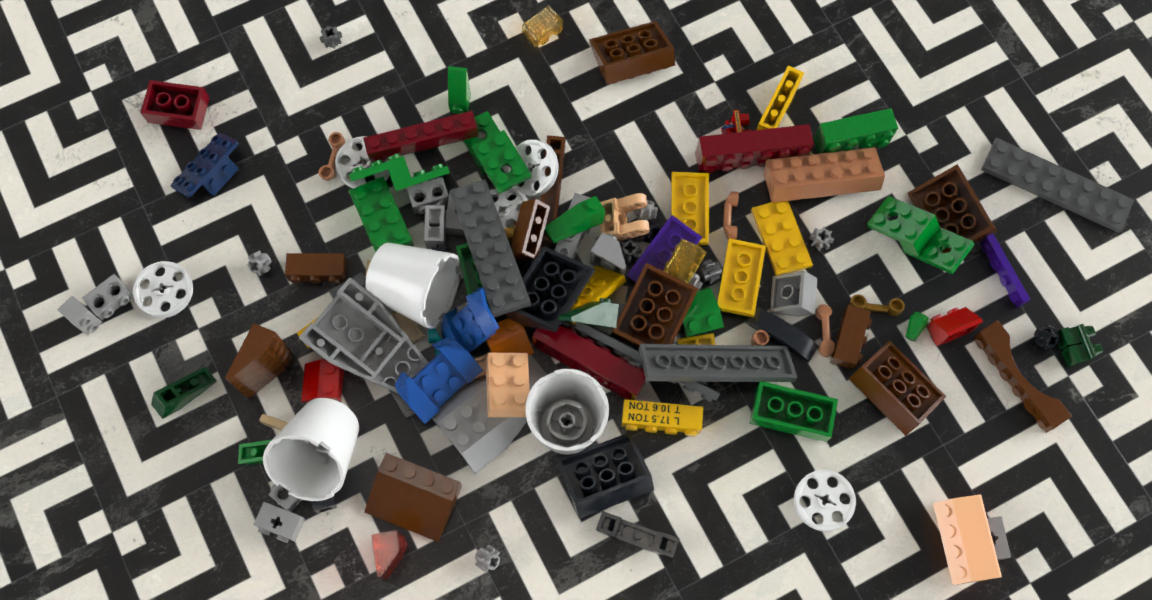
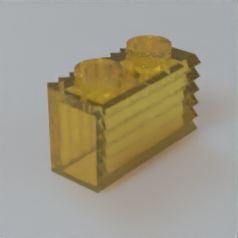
(542, 26)
(684, 260)

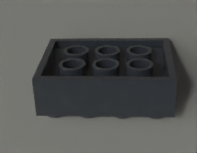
(553, 289)
(605, 475)

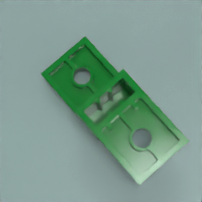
(495, 152)
(398, 172)
(920, 234)

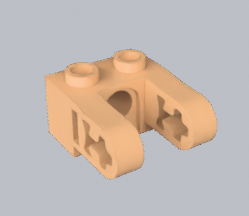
(616, 217)

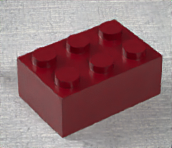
(175, 105)

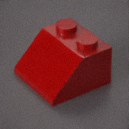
(953, 325)
(322, 381)

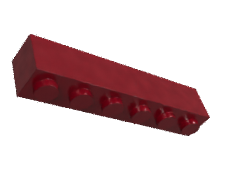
(421, 136)

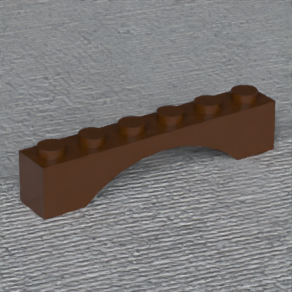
(552, 196)
(1045, 409)

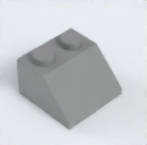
(608, 254)
(794, 294)

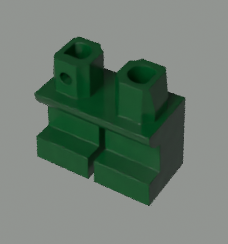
(1078, 344)

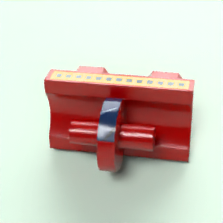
(737, 120)

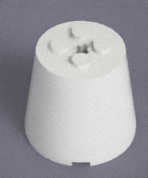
(414, 281)
(563, 397)
(313, 450)

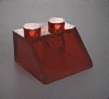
(388, 552)

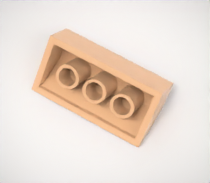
(967, 539)

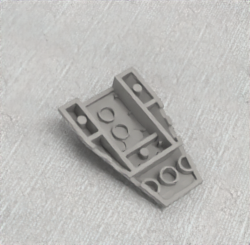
(363, 338)
(467, 423)

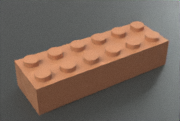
(823, 175)

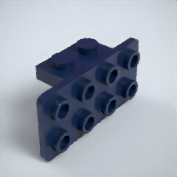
(209, 168)

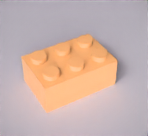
(507, 384)

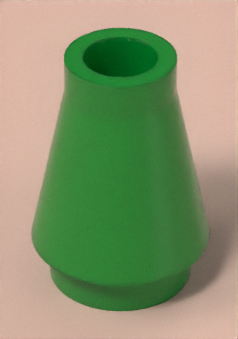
(916, 325)

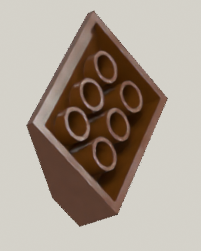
(632, 52)
(954, 205)
(654, 309)
(258, 361)
(897, 388)
(412, 497)

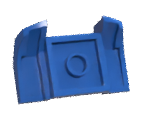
(472, 324)
(438, 379)

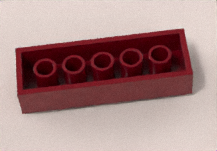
(751, 147)
(598, 362)

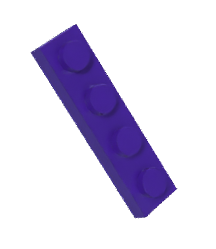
(1005, 271)

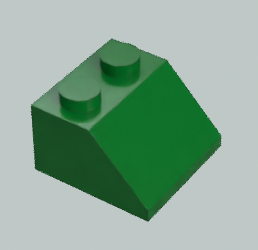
(702, 315)

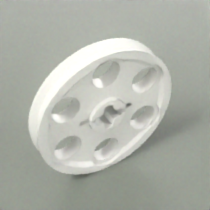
(356, 158)
(538, 172)
(507, 206)
(156, 284)
(832, 494)

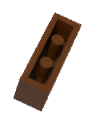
(529, 230)
(316, 267)
(851, 337)

